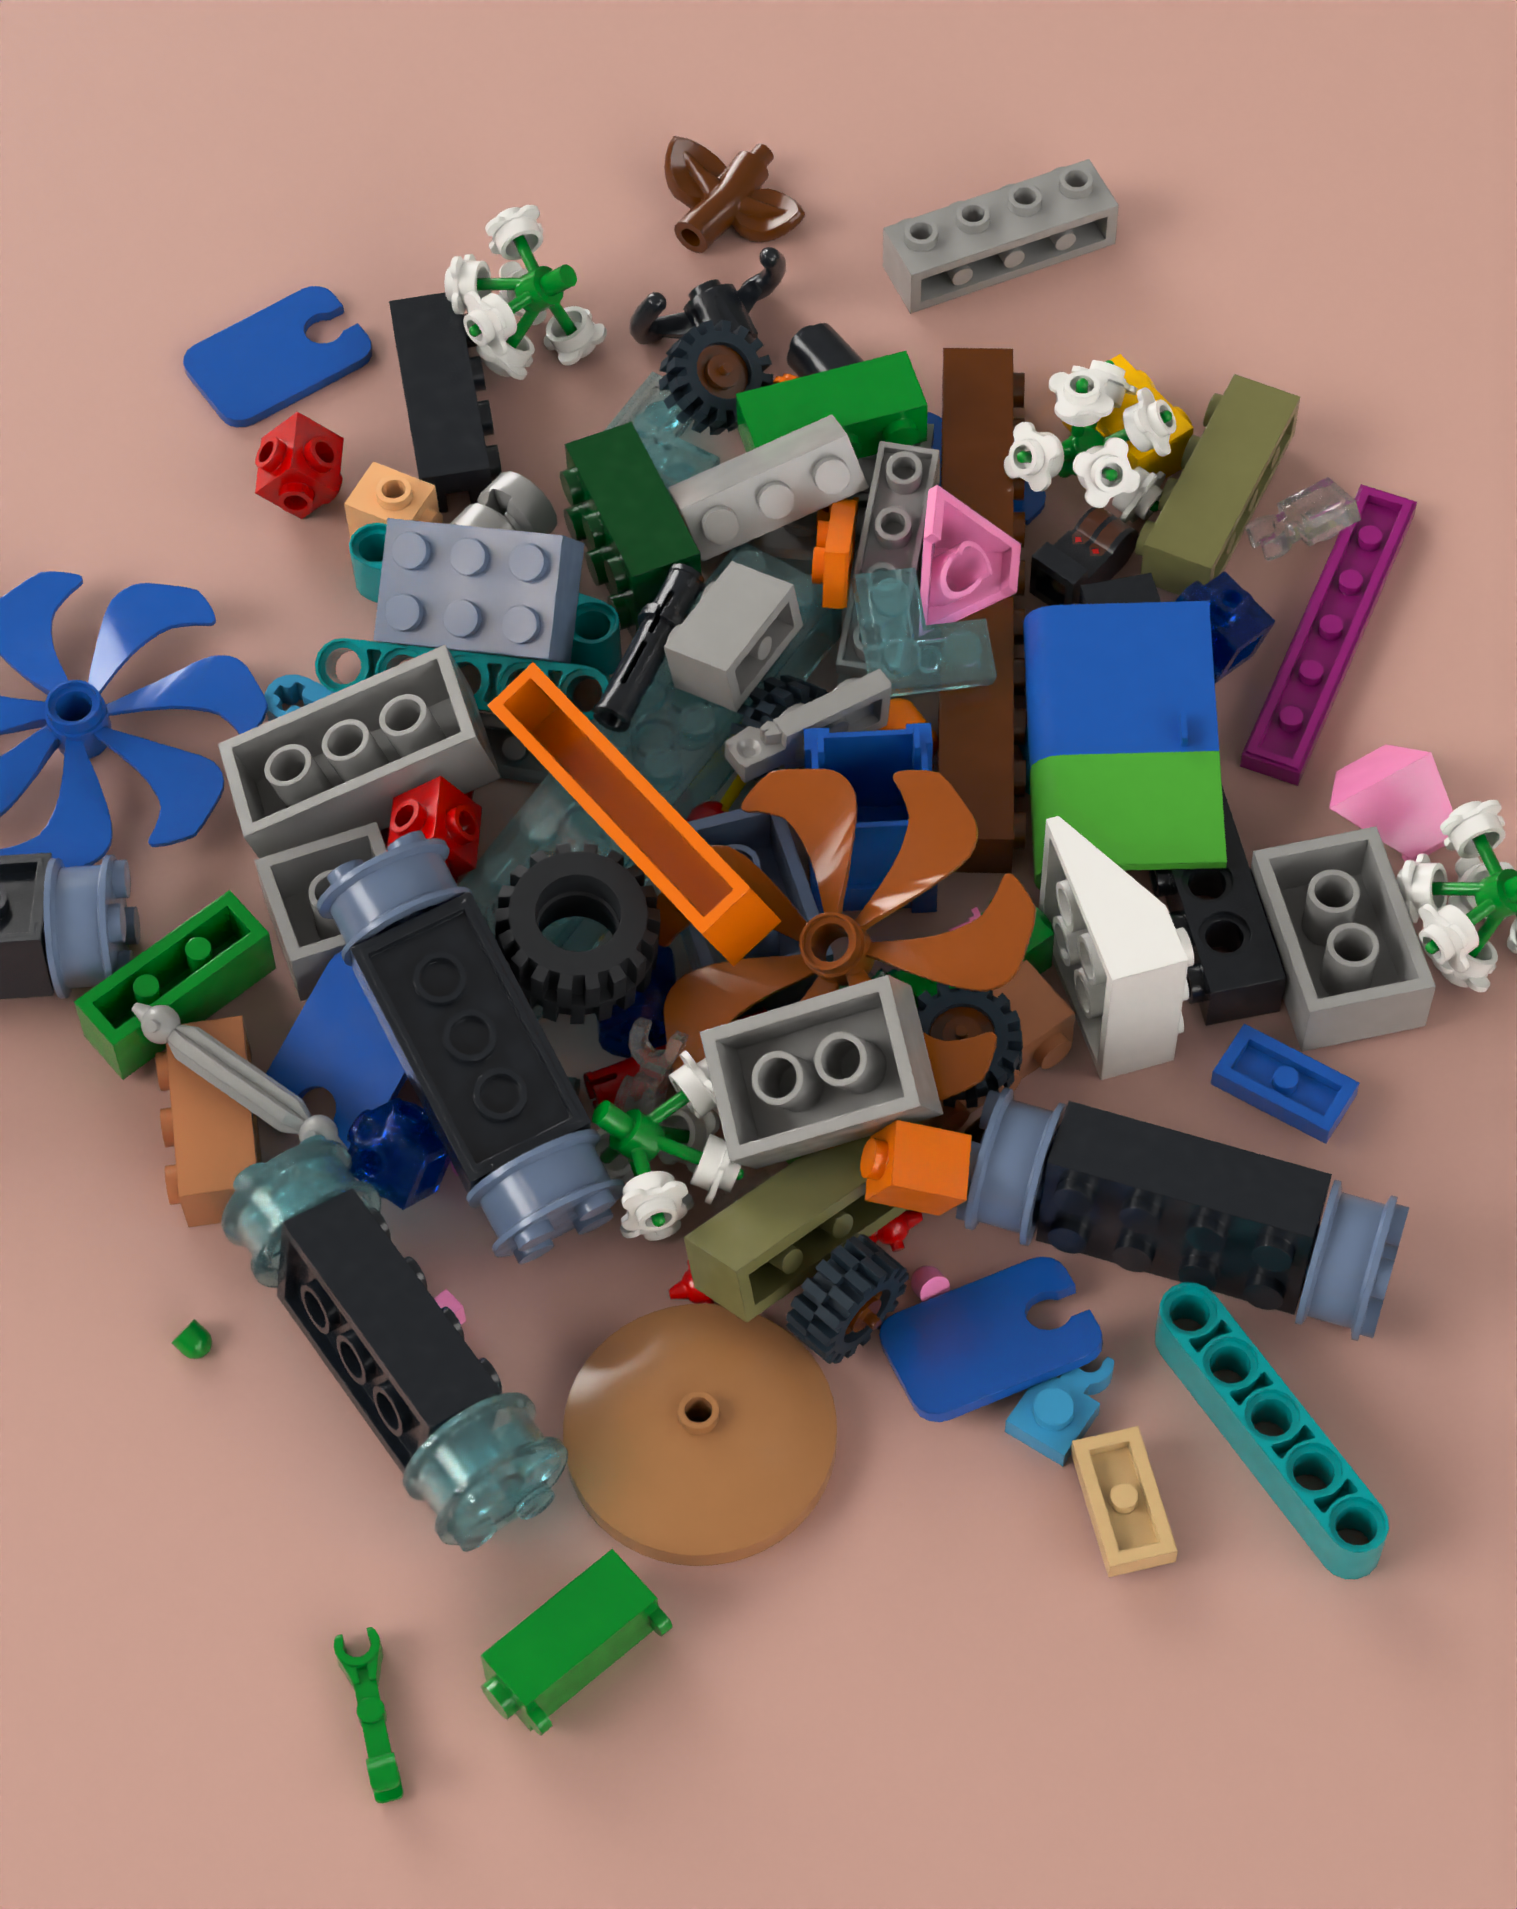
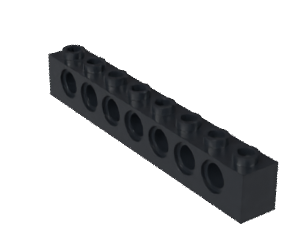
(1224, 984)

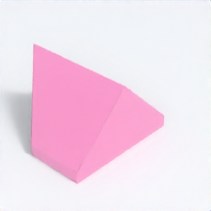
(963, 561)
(1399, 795)

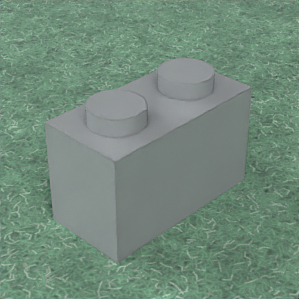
(733, 635)

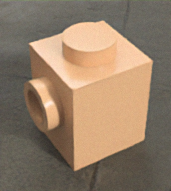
(390, 494)

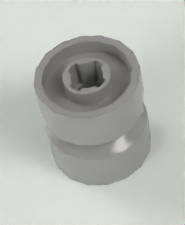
(510, 504)

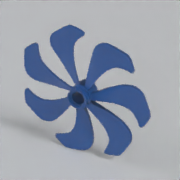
(181, 780)

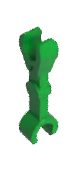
(364, 1677)

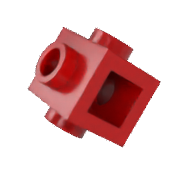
(299, 465)
(442, 814)

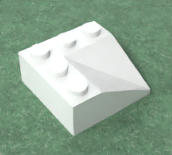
(1113, 954)

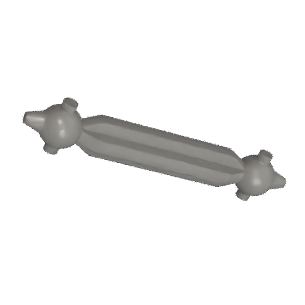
(233, 1074)

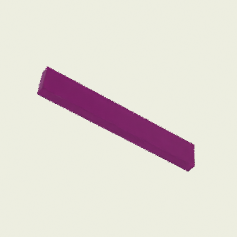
(1328, 637)

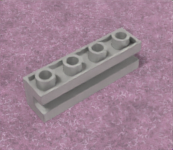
(890, 532)

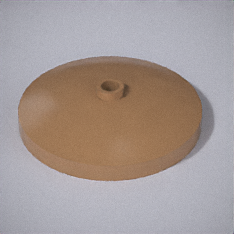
(712, 1485)

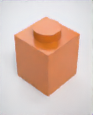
(916, 1167)

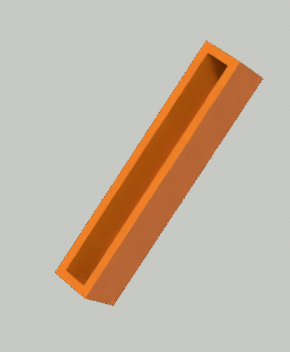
(634, 815)

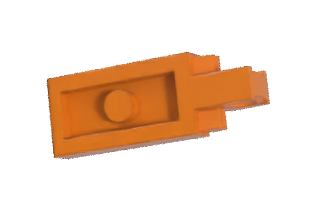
(835, 551)

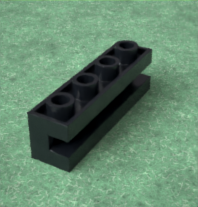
(442, 397)

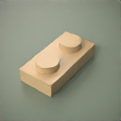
(1123, 1501)

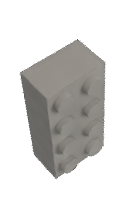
(355, 752)

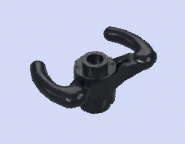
(709, 302)

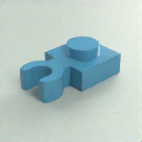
(1059, 1411)

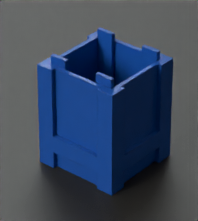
(882, 816)

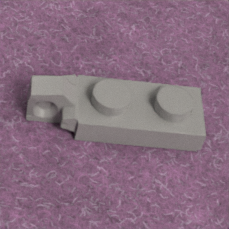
(779, 743)

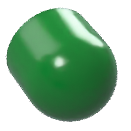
(193, 1341)

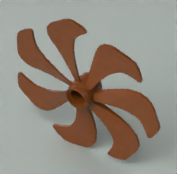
(936, 844)

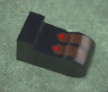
(1083, 556)

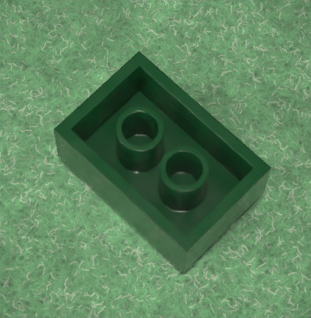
(624, 519)

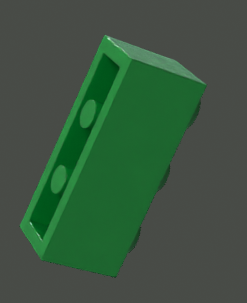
(868, 399)
(189, 969)

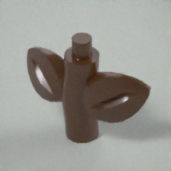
(726, 195)

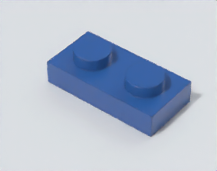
(1285, 1083)

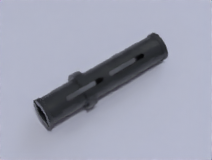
(646, 650)

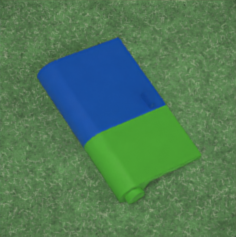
(1126, 732)

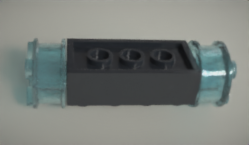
(391, 1343)

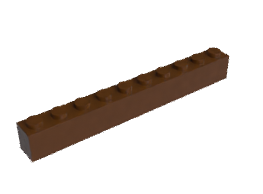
(980, 722)

